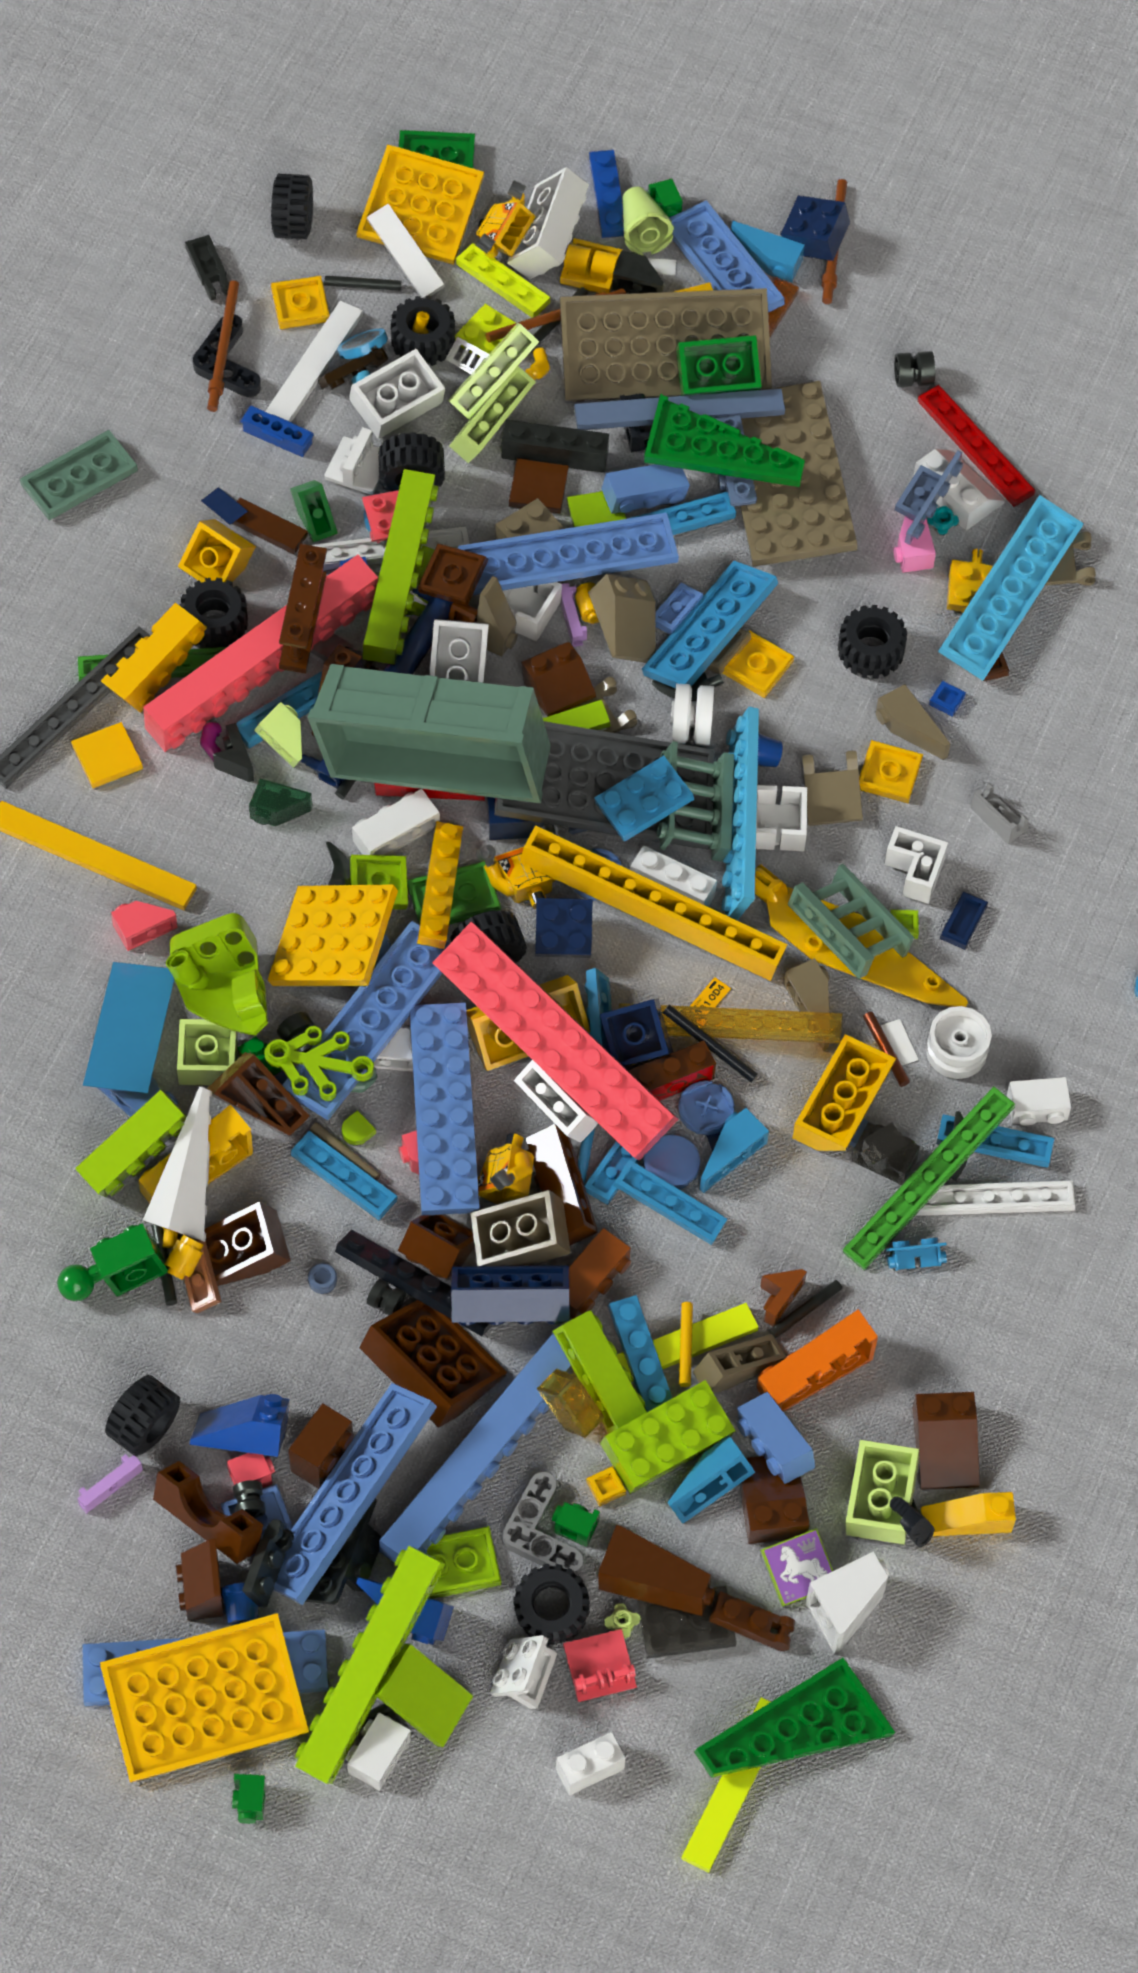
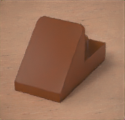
(783, 1290)

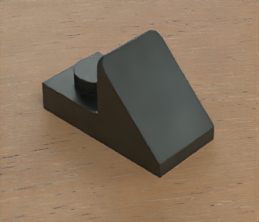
(234, 758)

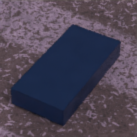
(964, 920)

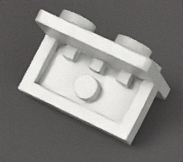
(355, 463)
(524, 1670)

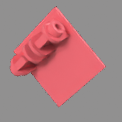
(380, 512)
(600, 1665)

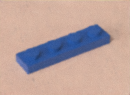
(607, 193)

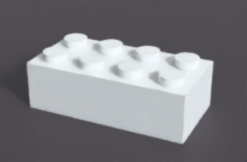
(556, 209)

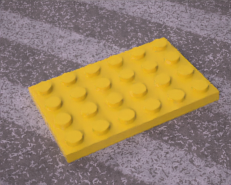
(204, 1698)

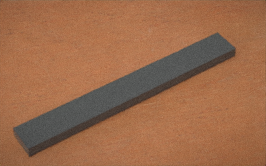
(64, 714)

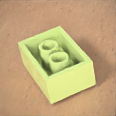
(879, 1476)

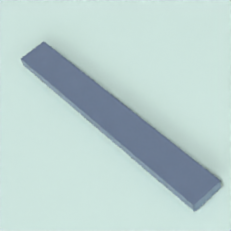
(642, 411)

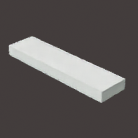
(405, 251)

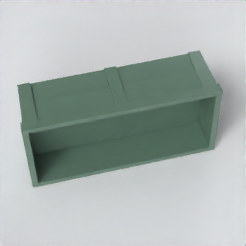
(431, 733)

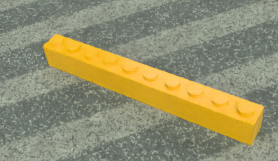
(653, 903)

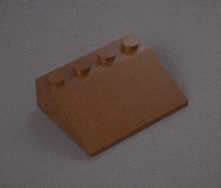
(432, 1359)

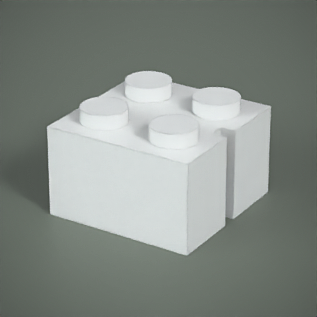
(533, 609)
(781, 823)

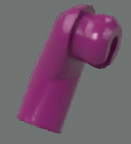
(208, 738)

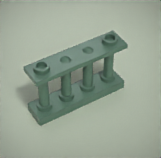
(722, 799)
(835, 935)

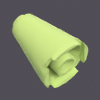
(645, 223)

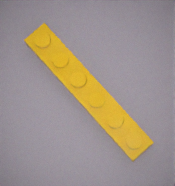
(440, 885)

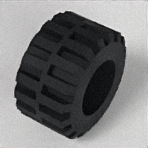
(292, 206)
(431, 346)
(412, 453)
(217, 596)
(876, 624)
(502, 929)
(142, 1415)
(550, 1577)

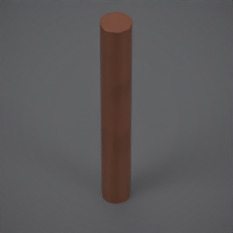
(885, 1047)

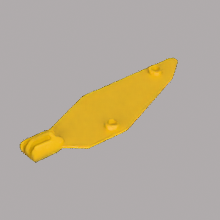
(887, 970)

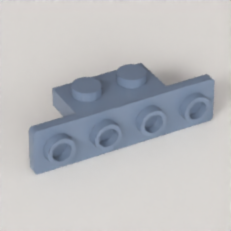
(740, 490)
(922, 494)

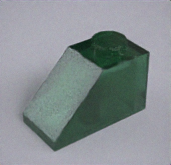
(278, 803)

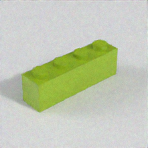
(600, 1370)

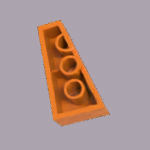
(820, 1362)

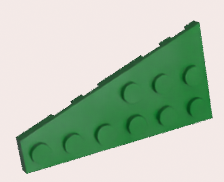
(711, 446)
(812, 1718)

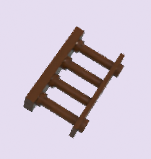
(302, 608)

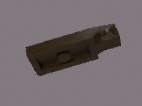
(336, 377)

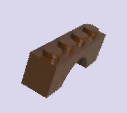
(182, 1495)

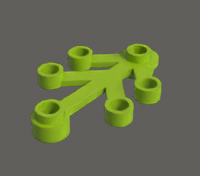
(315, 1059)

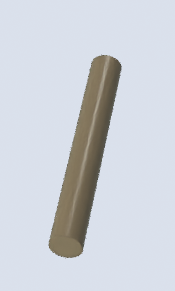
(336, 1144)

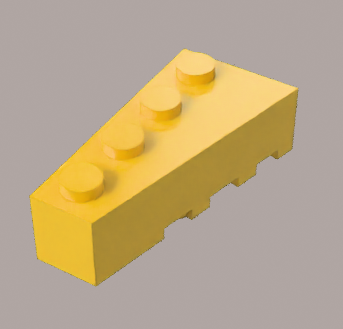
(156, 657)
(229, 1145)

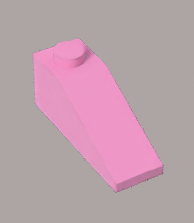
(920, 552)

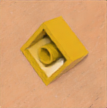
(216, 553)

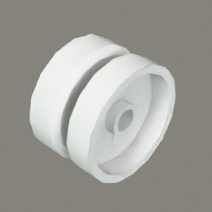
(692, 714)
(958, 1042)

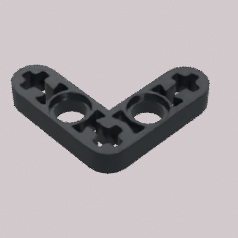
(232, 383)

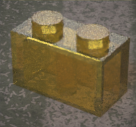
(570, 1403)

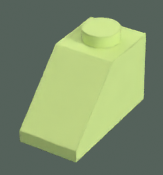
(283, 733)

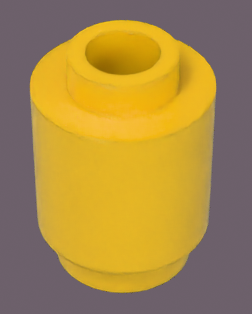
(585, 604)
(184, 1257)

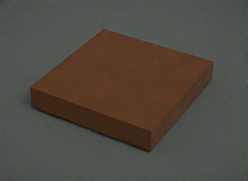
(539, 481)
(452, 574)

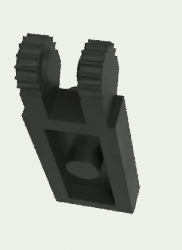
(207, 264)
(267, 1563)

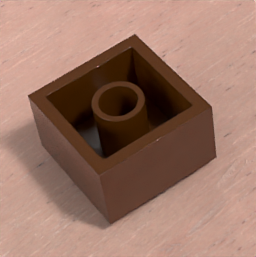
(320, 1445)

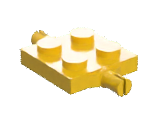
(965, 580)

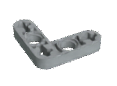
(528, 1527)

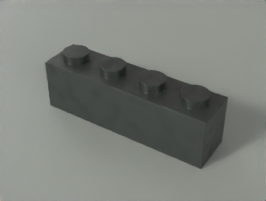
(555, 445)

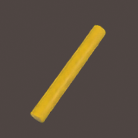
(686, 1344)

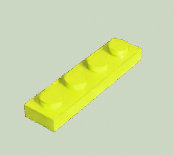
(503, 281)

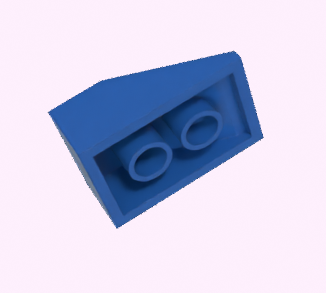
(245, 1426)
(432, 1621)

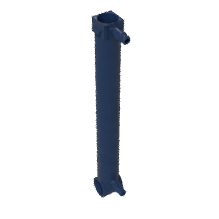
(416, 646)

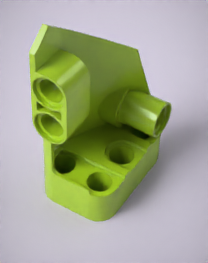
(220, 973)

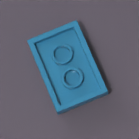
(644, 798)

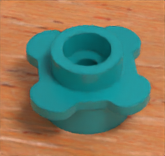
(943, 513)

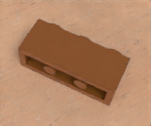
(594, 1271)

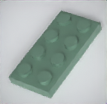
(78, 475)

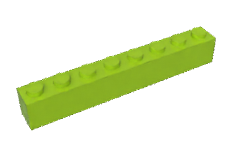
(399, 567)
(373, 1656)

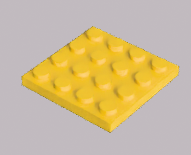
(428, 197)
(333, 935)

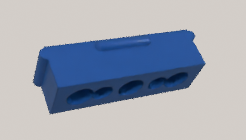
(277, 431)

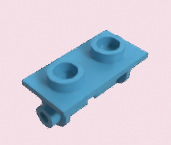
(928, 1253)

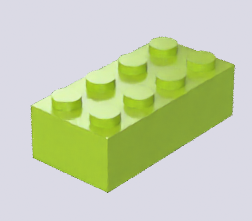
(132, 1144)
(667, 1436)

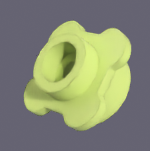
(620, 1611)

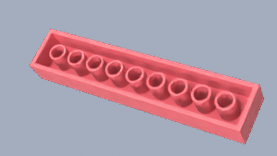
(252, 660)
(555, 1041)

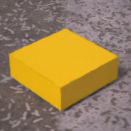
(606, 1486)

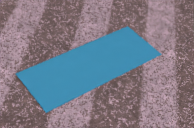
(129, 1028)

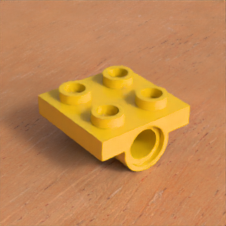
(589, 266)

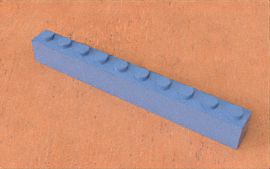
(476, 1456)

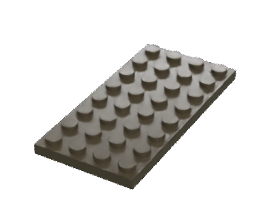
(631, 340)
(806, 519)

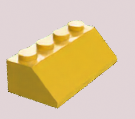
(497, 1048)
(842, 1096)

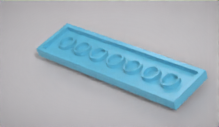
(1010, 588)
(740, 861)

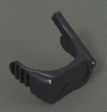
(913, 1522)

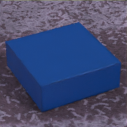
(947, 698)

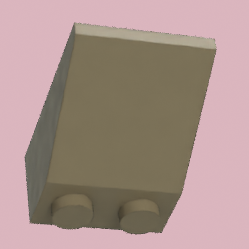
(626, 616)

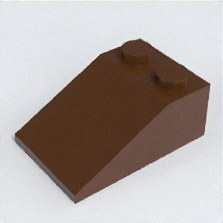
(246, 1244)
(946, 1440)
(770, 1507)

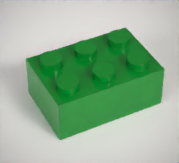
(718, 365)

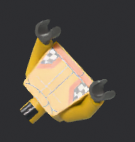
(505, 224)
(515, 878)
(506, 1172)

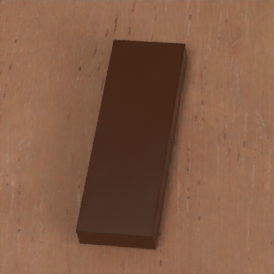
(270, 527)

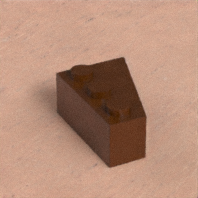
(258, 1095)

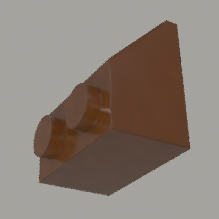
(558, 679)
(437, 1243)
(201, 1582)

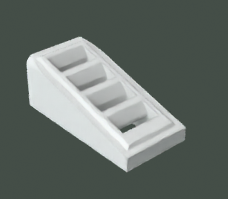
(450, 357)

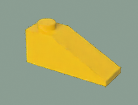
(972, 1515)

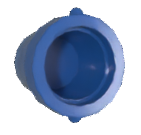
(769, 751)
(238, 1605)

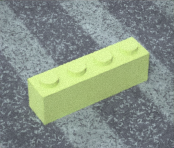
(493, 371)
(492, 415)

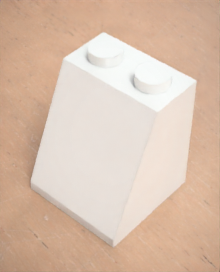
(846, 1598)

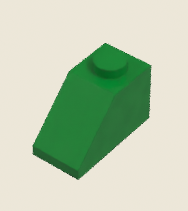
(314, 510)

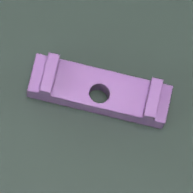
(576, 632)
(111, 1483)

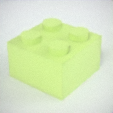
(204, 1051)

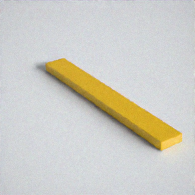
(95, 856)

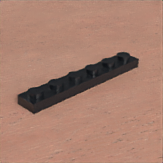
(401, 1275)

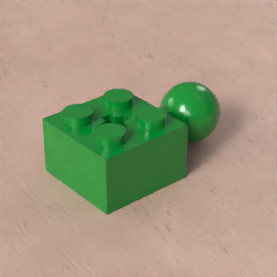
(120, 1261)

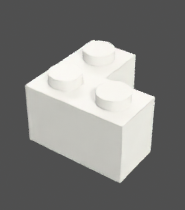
(919, 857)

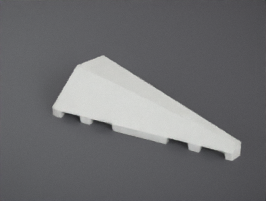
(181, 1192)

